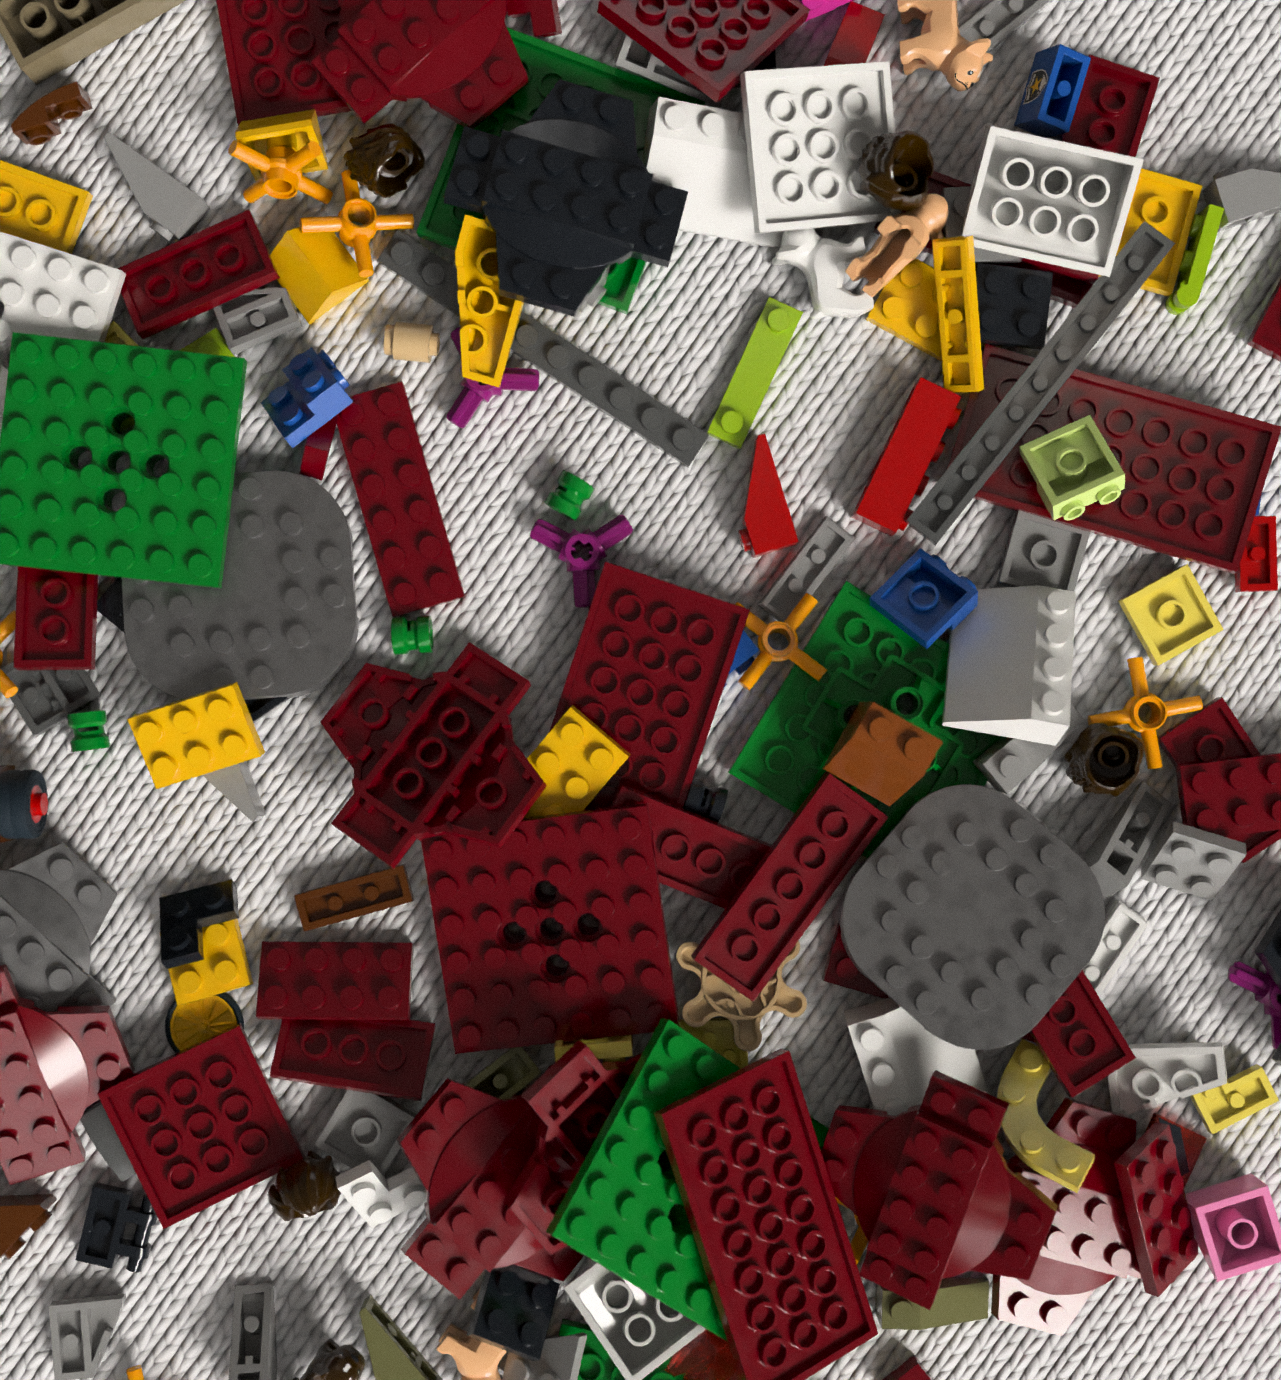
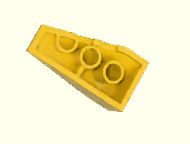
(486, 318)

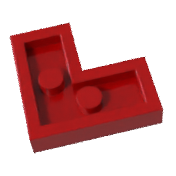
(1259, 560)

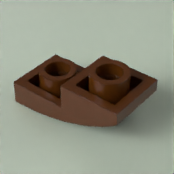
(40, 119)

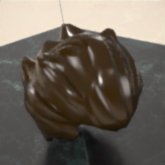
(384, 159)
(897, 169)
(1104, 759)
(305, 1188)

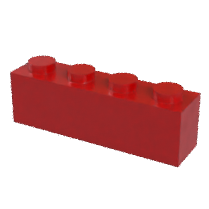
(907, 456)

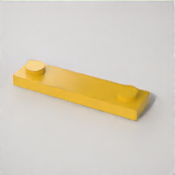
(958, 313)

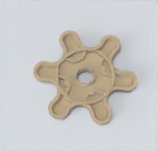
(722, 1000)

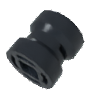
(713, 801)

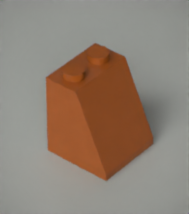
(881, 753)

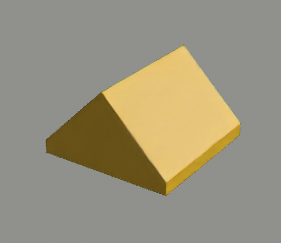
(285, 130)
(315, 271)

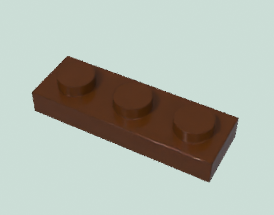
(354, 897)

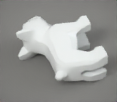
(824, 268)

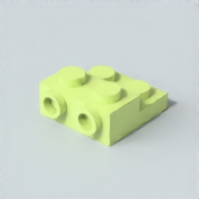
(1073, 469)

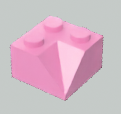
(1236, 1226)

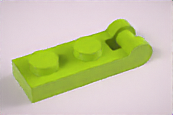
(1195, 260)

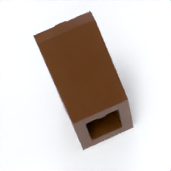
(18, 1215)

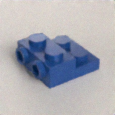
(308, 398)
(925, 598)

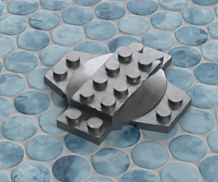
(47, 926)

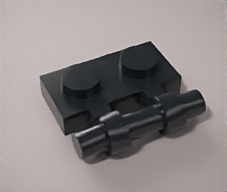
(105, 1226)

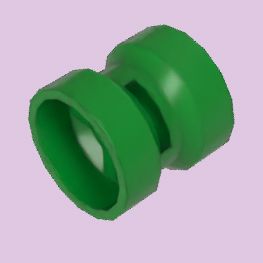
(569, 495)
(412, 635)
(88, 739)

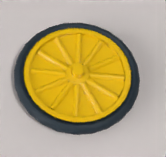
(200, 1020)

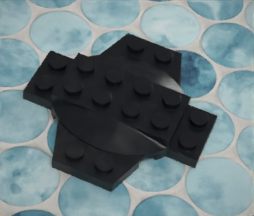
(565, 197)

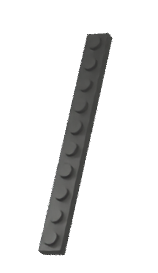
(555, 357)
(1039, 383)

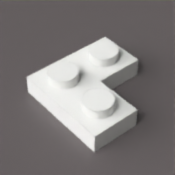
(379, 1198)

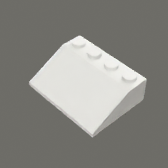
(707, 156)
(1050, 200)
(1013, 664)
(902, 1056)
(628, 1322)

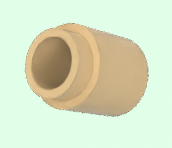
(411, 342)

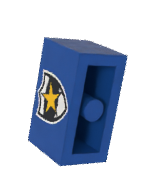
(1052, 91)

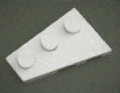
(1166, 1073)

